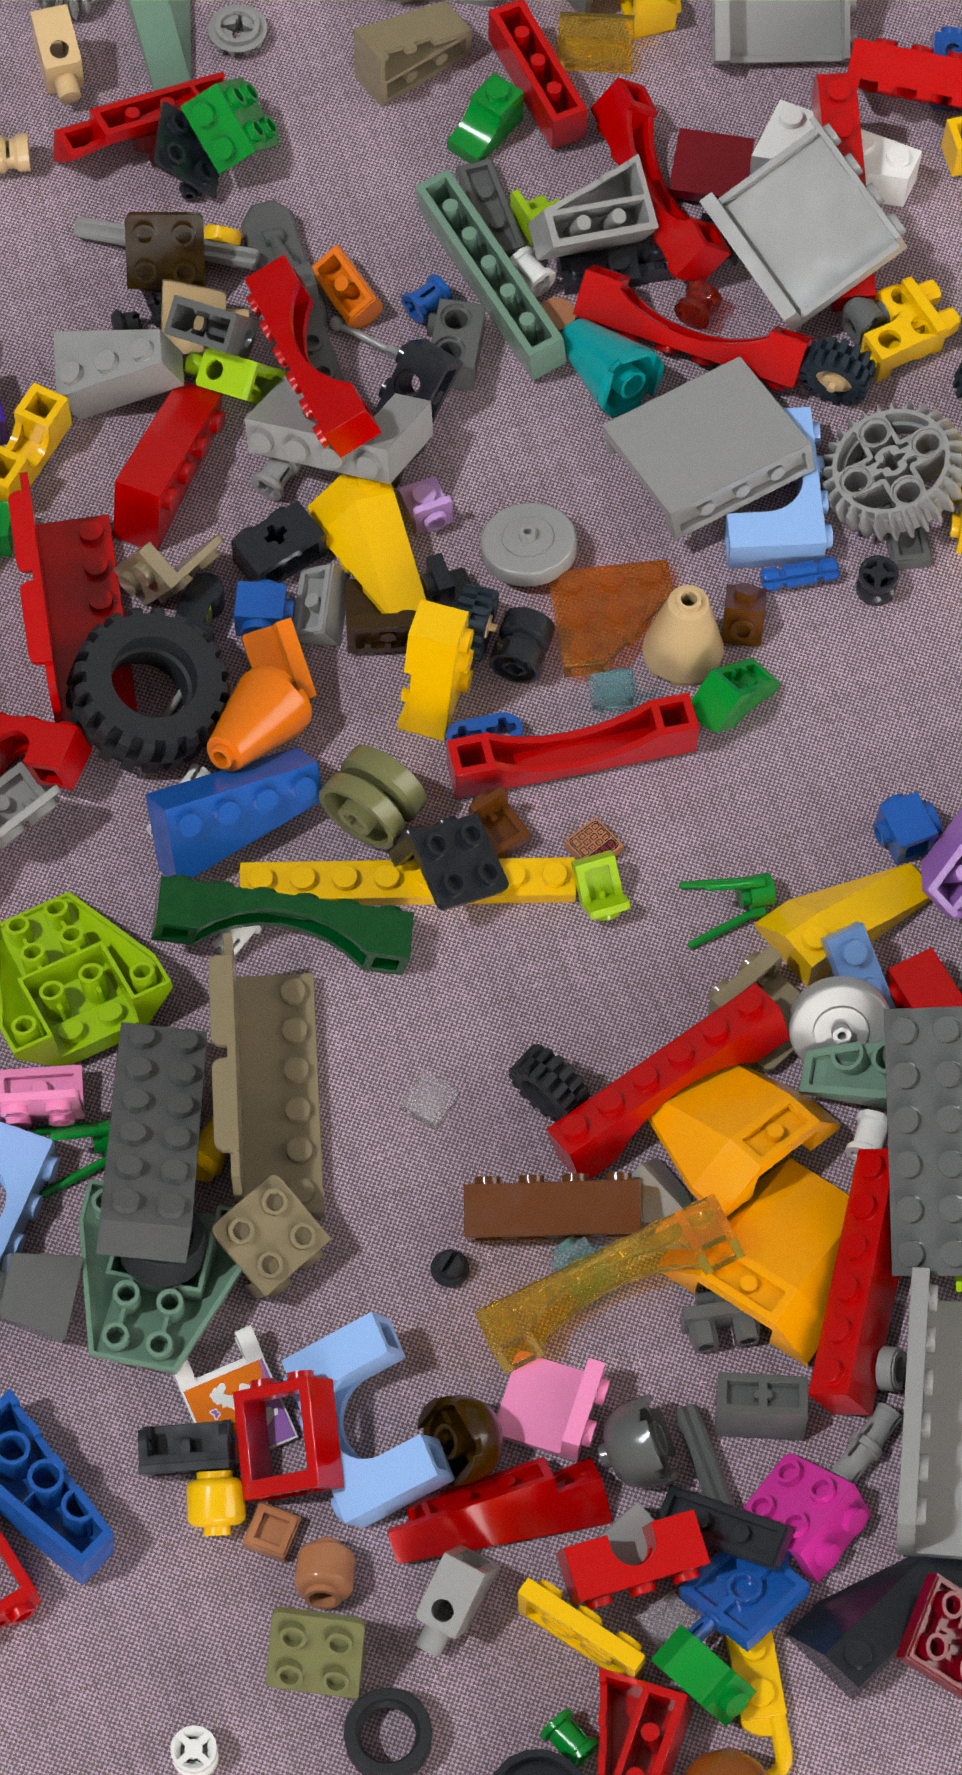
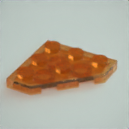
(604, 611)

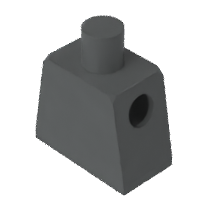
(220, 331)
(39, 1292)

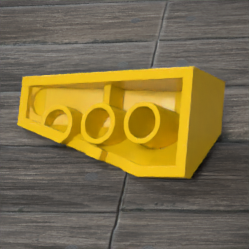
(370, 540)

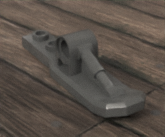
(274, 232)

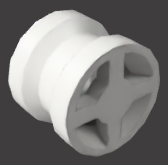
(189, 1745)

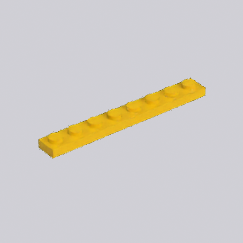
(383, 884)

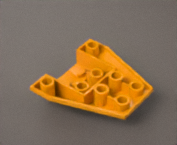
(735, 1129)
(789, 1260)

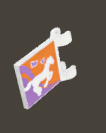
(211, 1395)

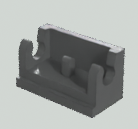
(761, 1406)

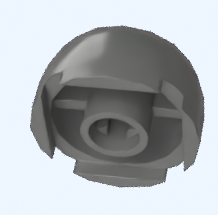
(638, 1444)

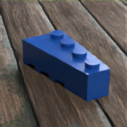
(226, 810)
(45, 1500)

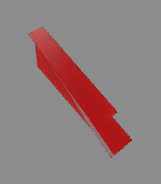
(124, 119)
(502, 1510)

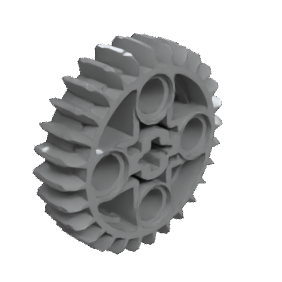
(894, 471)

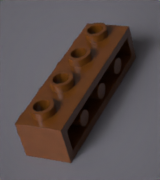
(552, 1209)

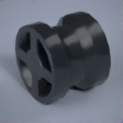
(881, 571)

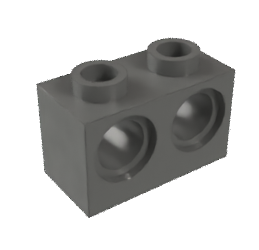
(462, 342)

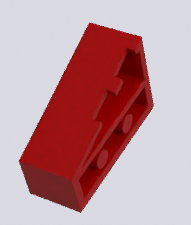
(639, 1725)

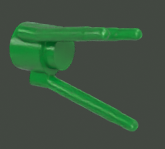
(750, 891)
(99, 1137)

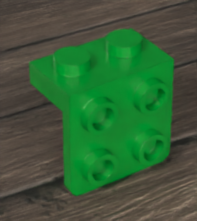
(230, 123)

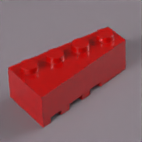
(907, 73)
(165, 464)

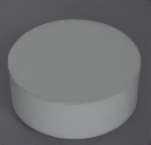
(891, 1368)

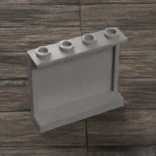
(781, 31)
(807, 225)
(710, 446)

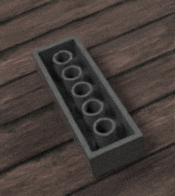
(925, 1138)
(152, 1143)

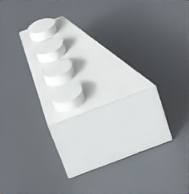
(887, 163)

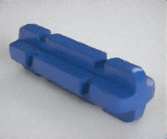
(799, 574)

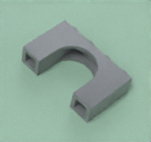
(284, 432)

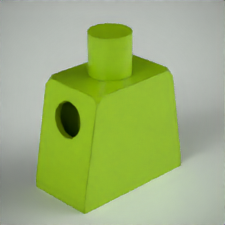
(232, 374)

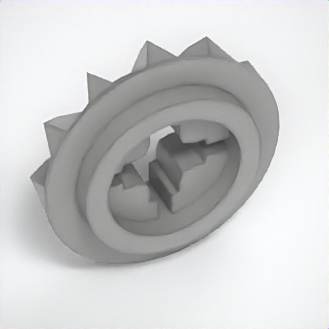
(228, 19)

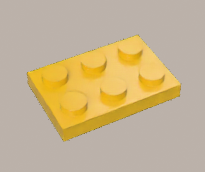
(580, 1629)

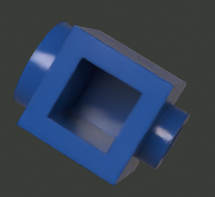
(260, 605)
(907, 826)

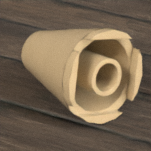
(683, 638)

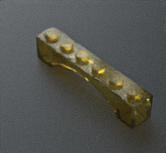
(528, 1318)

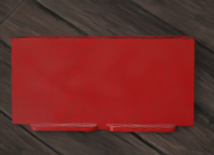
(68, 592)

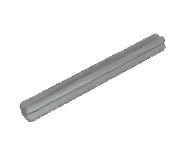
(215, 251)

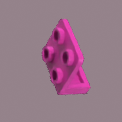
(819, 1508)

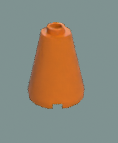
(258, 718)

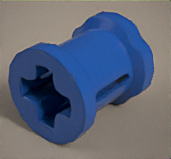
(426, 298)

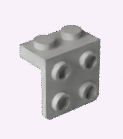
(21, 802)

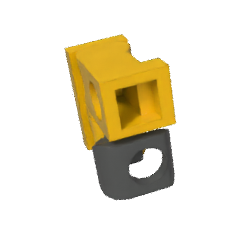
(911, 326)

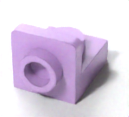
(426, 505)

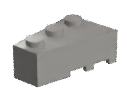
(598, 216)
(114, 368)

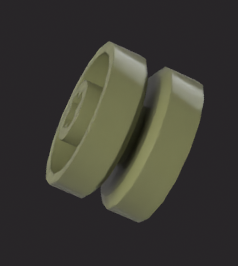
(373, 797)

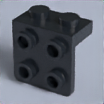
(453, 860)

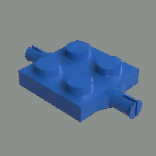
(742, 1598)

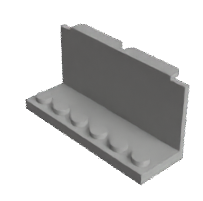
(932, 1427)

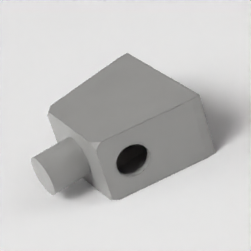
(462, 1580)

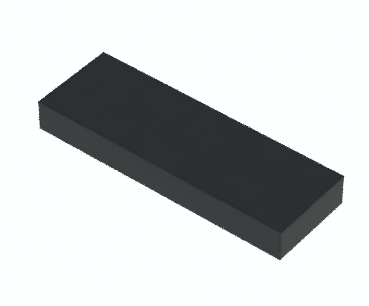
(732, 1529)

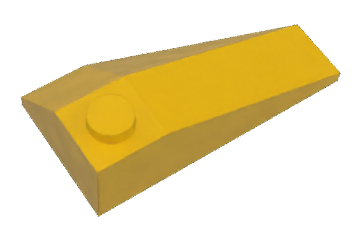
(874, 900)

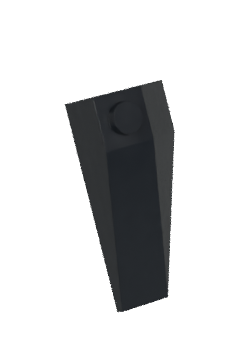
(862, 1626)

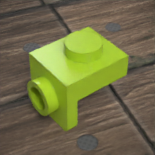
(599, 886)

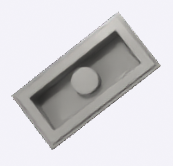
(320, 605)

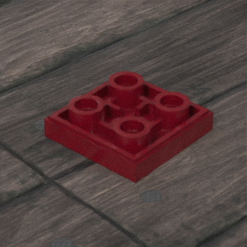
(708, 164)
(935, 1634)

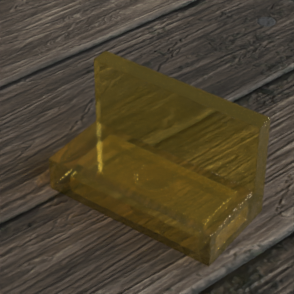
(596, 42)

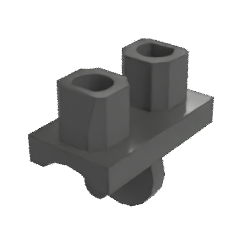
(716, 1313)

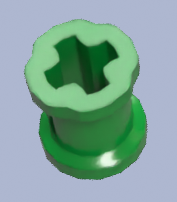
(569, 1738)

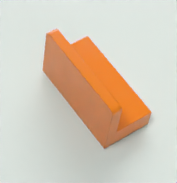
(280, 648)

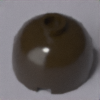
(466, 1433)

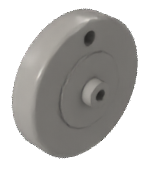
(529, 544)
(836, 1013)

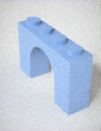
(790, 533)
(24, 1168)
(402, 1474)

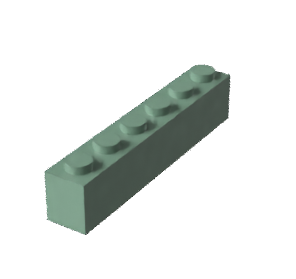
(491, 274)

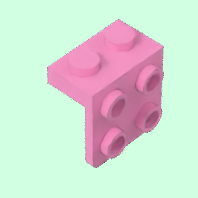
(42, 1095)
(553, 1406)

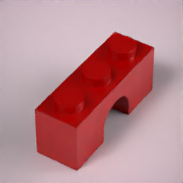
(52, 750)
(596, 1574)

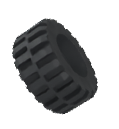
(155, 642)

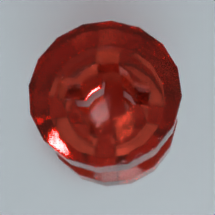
(698, 304)

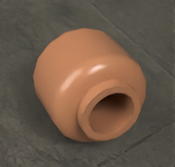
(325, 1573)

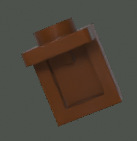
(744, 614)
(500, 821)

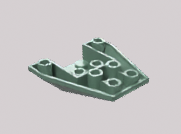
(146, 1322)

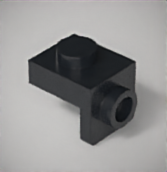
(441, 583)

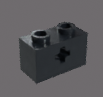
(279, 545)

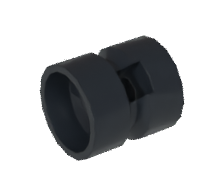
(523, 644)

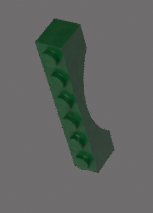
(368, 935)

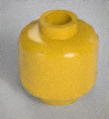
(215, 1502)

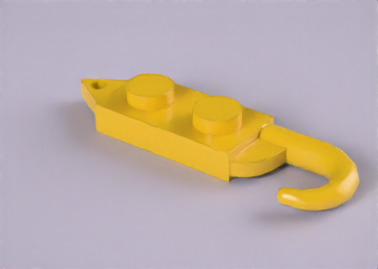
(766, 1709)

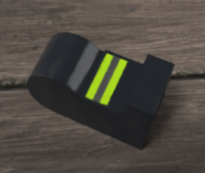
(203, 602)

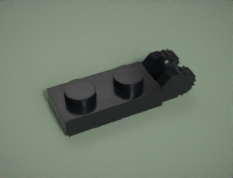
(621, 260)

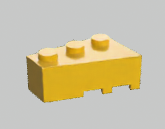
(438, 668)

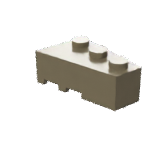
(409, 50)

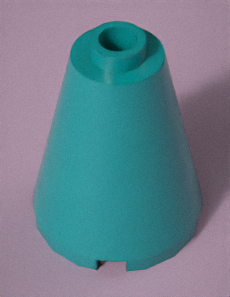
(612, 366)

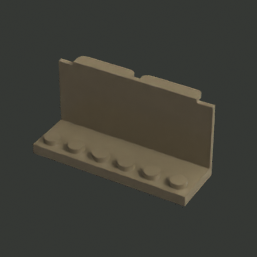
(269, 1080)

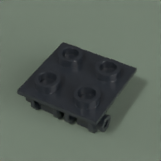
(182, 155)

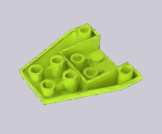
(72, 982)

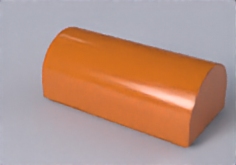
(347, 288)

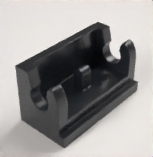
(186, 1448)

